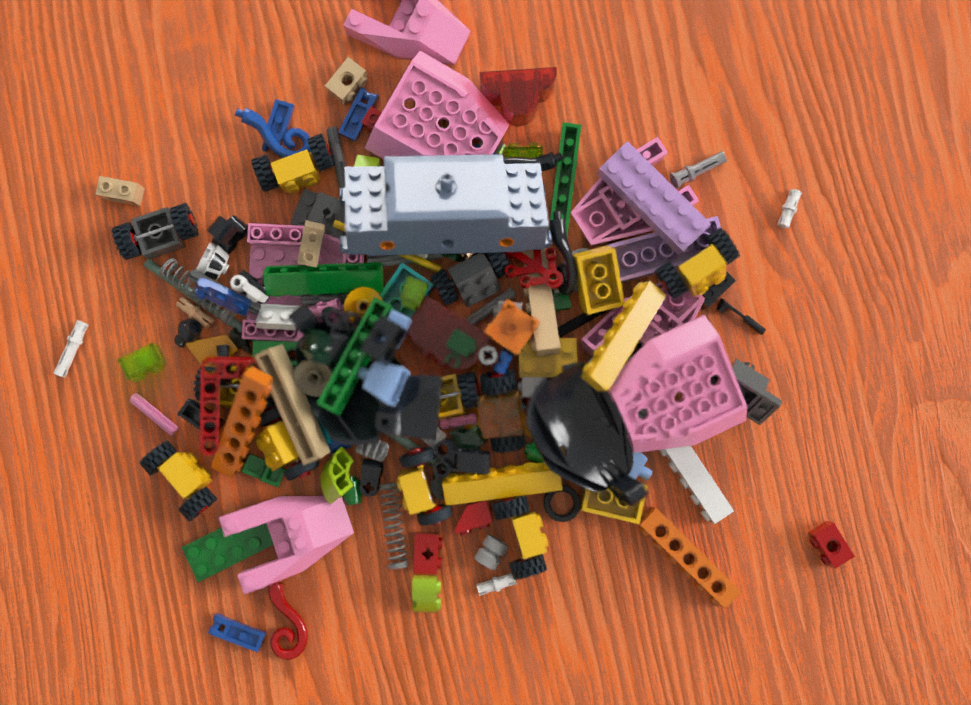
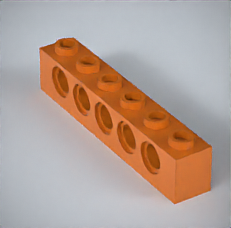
(242, 421)
(727, 590)

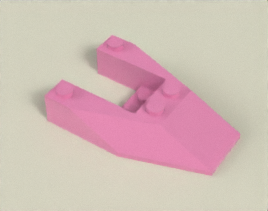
(415, 28)
(607, 217)
(668, 316)
(300, 530)

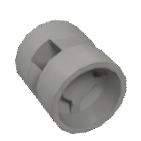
(491, 552)

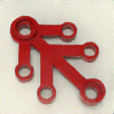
(535, 266)

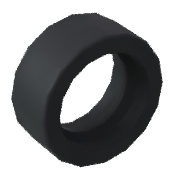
(566, 517)

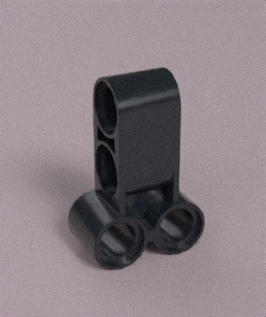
(228, 232)
(339, 331)
(460, 459)

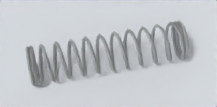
(175, 263)
(389, 486)

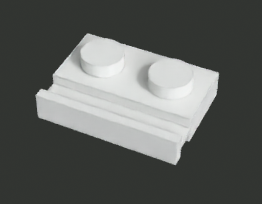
(275, 317)

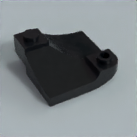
(415, 411)

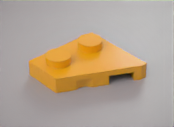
(207, 347)

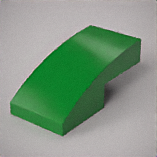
(257, 468)

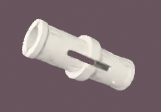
(789, 208)
(495, 584)

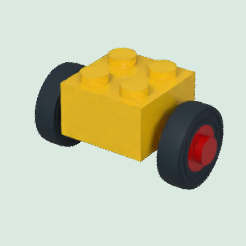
(279, 447)
(416, 489)

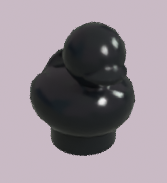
(187, 332)

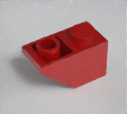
(474, 516)

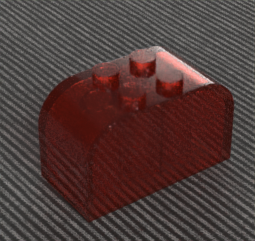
(432, 328)

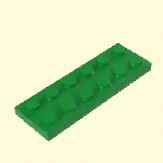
(216, 552)

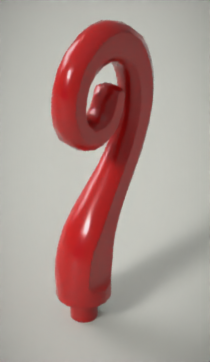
(277, 597)

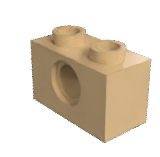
(347, 71)
(120, 191)
(311, 243)

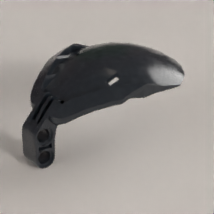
(570, 415)
(358, 417)

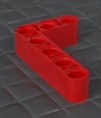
(213, 396)

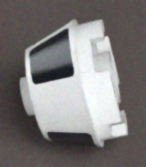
(213, 262)

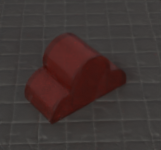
(518, 91)

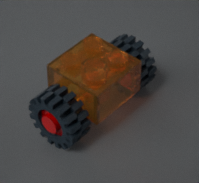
(501, 411)

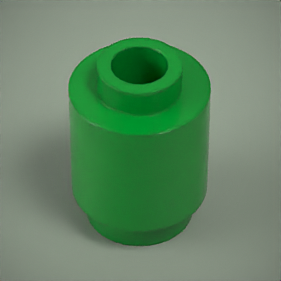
(532, 453)
(354, 495)

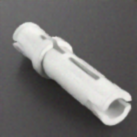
(71, 348)

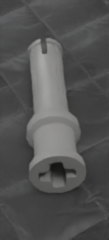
(690, 172)
(487, 351)

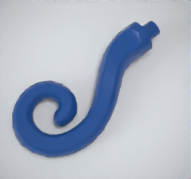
(256, 121)

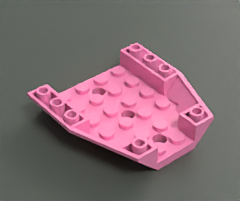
(437, 96)
(279, 247)
(675, 363)

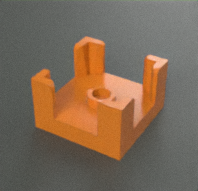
(512, 328)

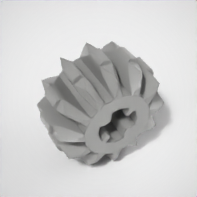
(376, 450)

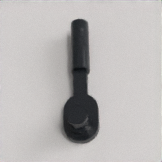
(724, 305)

